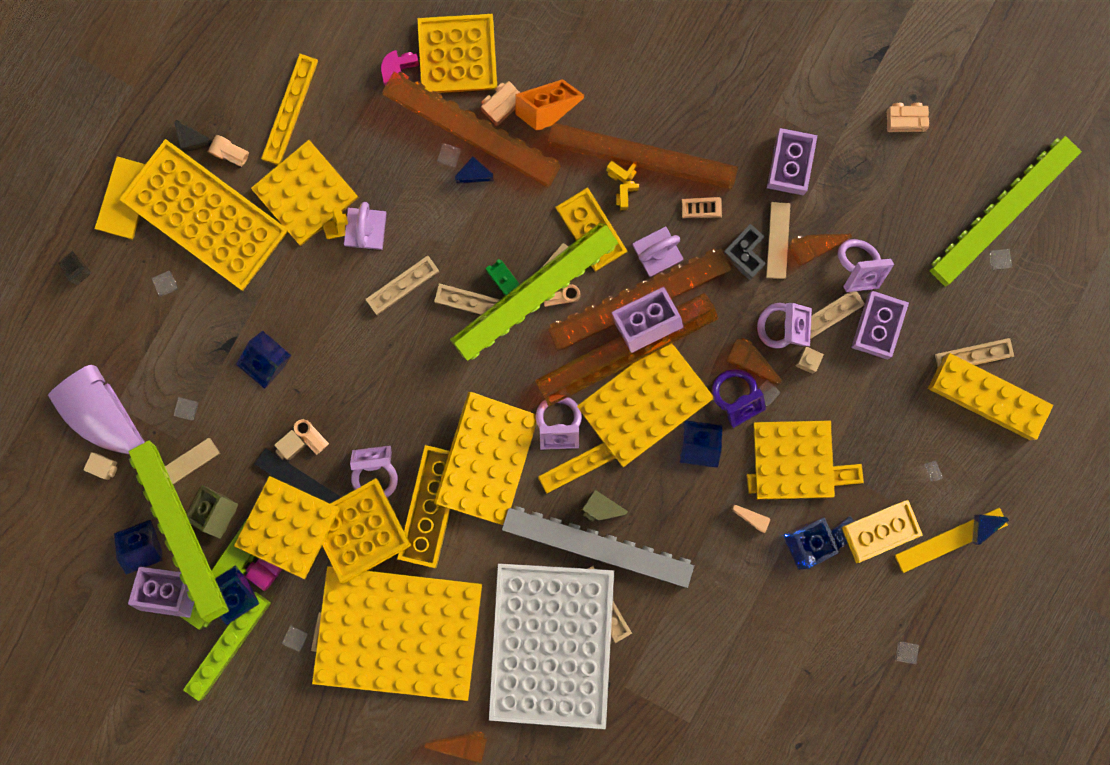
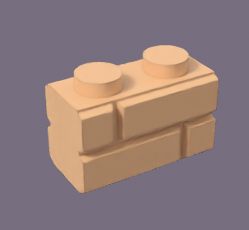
(501, 103)
(907, 118)

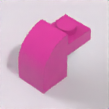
(393, 63)

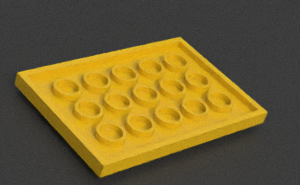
(645, 403)
(486, 458)

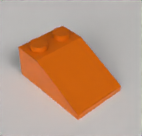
(546, 104)

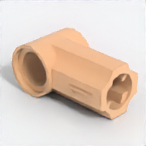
(224, 149)
(561, 297)
(311, 437)

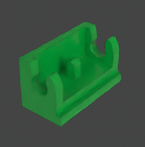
(502, 277)

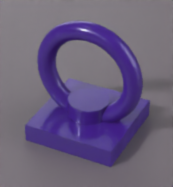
(746, 405)

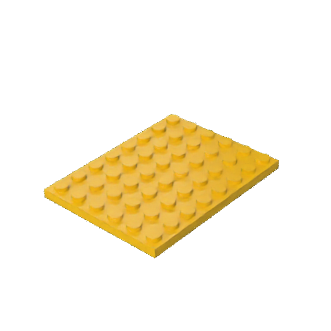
(398, 634)

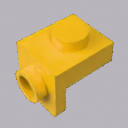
(617, 172)
(622, 197)
(336, 227)

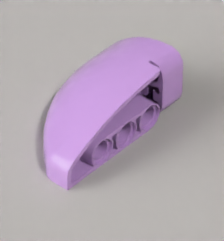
(95, 411)

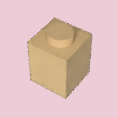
(809, 360)
(289, 445)
(101, 466)

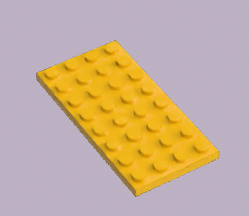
(204, 215)

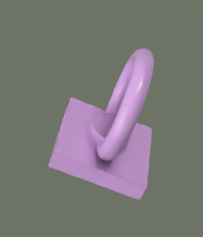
(365, 228)
(658, 251)
(865, 274)
(796, 325)
(559, 435)
(370, 460)

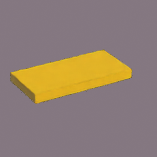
(115, 215)
(581, 215)
(882, 531)

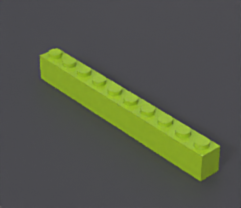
(1008, 207)
(534, 291)
(178, 532)

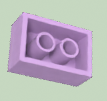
(792, 161)
(647, 319)
(880, 325)
(160, 593)

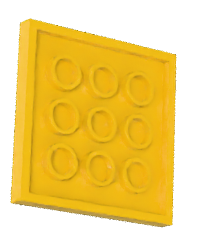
(457, 53)
(304, 192)
(793, 460)
(287, 527)
(363, 532)

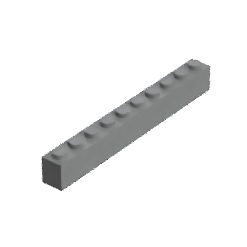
(598, 547)

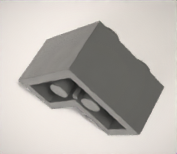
(741, 253)

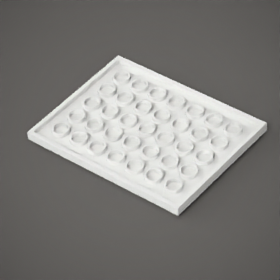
(551, 646)

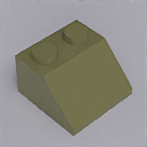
(601, 508)
(211, 511)

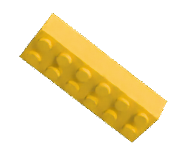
(990, 397)
(426, 520)

